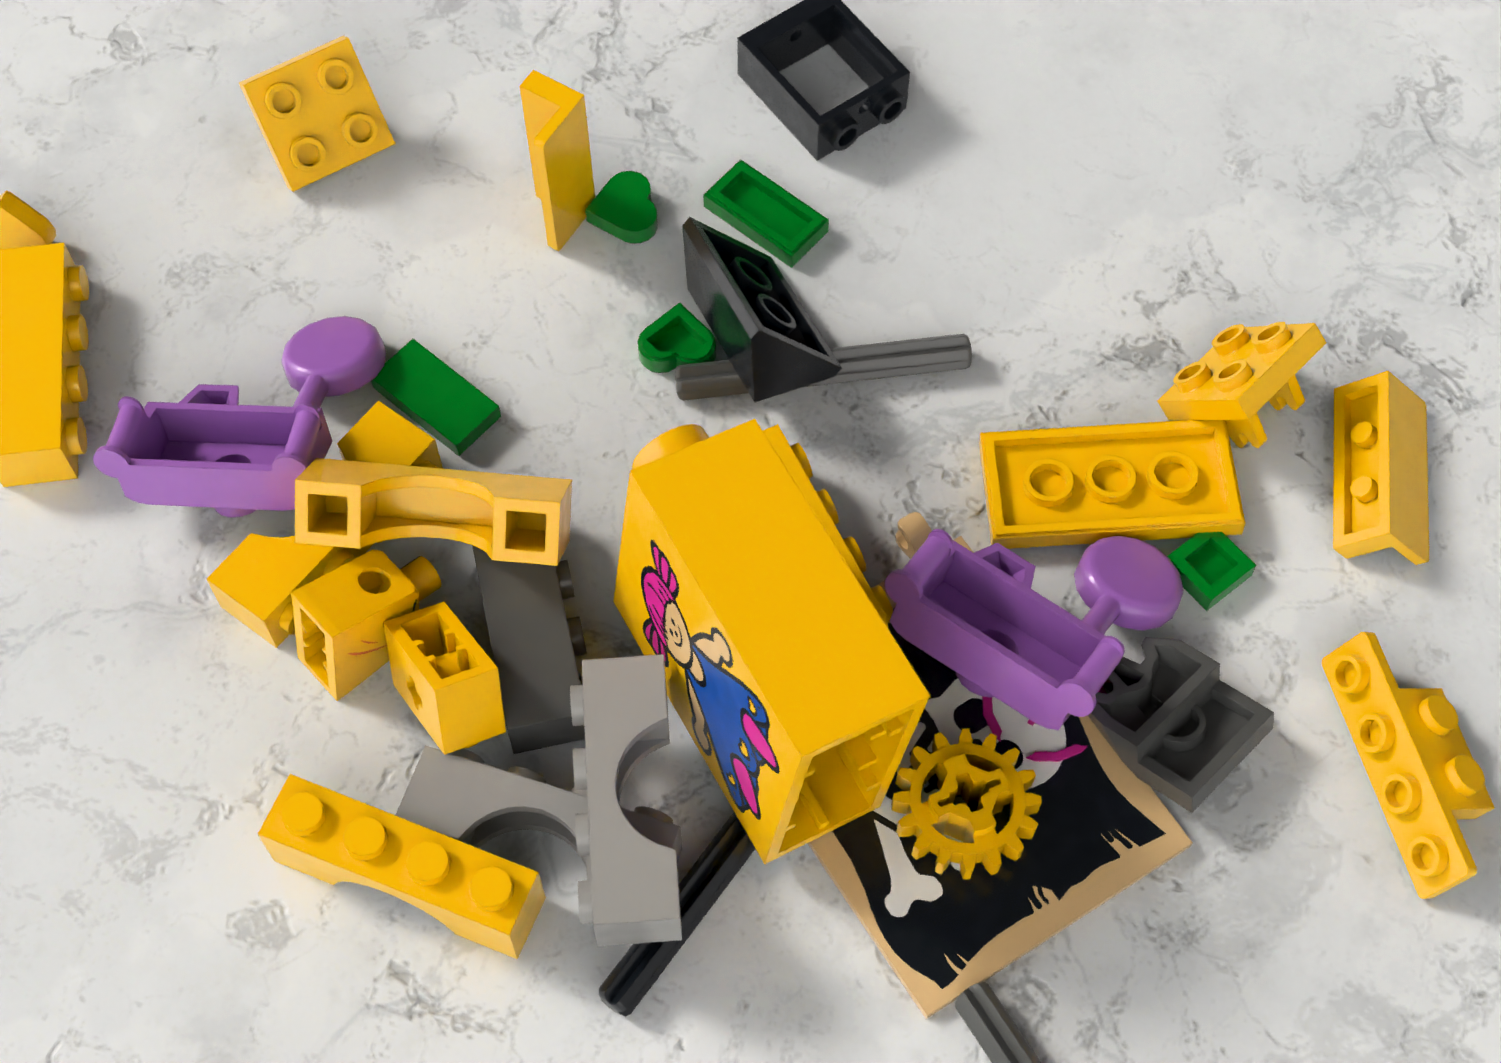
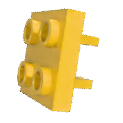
(317, 113)
(1242, 375)

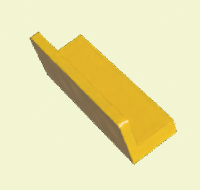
(558, 154)
(1380, 469)

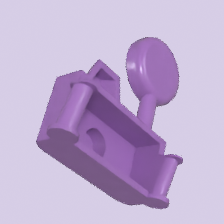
(236, 454)
(1016, 644)

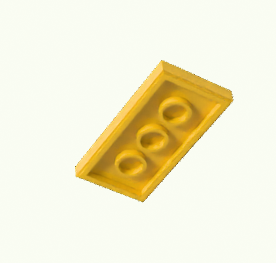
(1110, 483)

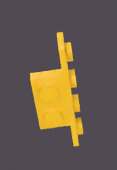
(1413, 762)

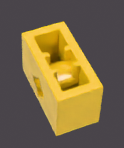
(445, 677)

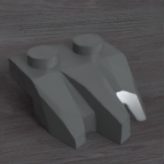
(1178, 720)

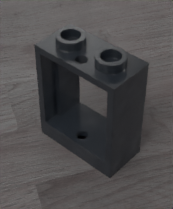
(800, 33)

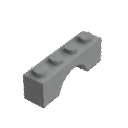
(479, 802)
(632, 878)

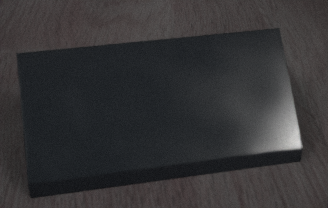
(754, 314)

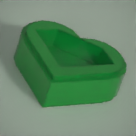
(625, 208)
(675, 341)

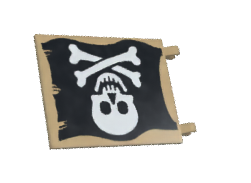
(1091, 842)

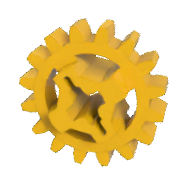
(958, 775)

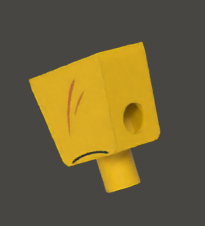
(344, 614)

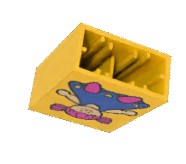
(762, 636)

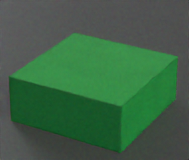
(1211, 567)

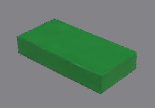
(766, 213)
(436, 397)

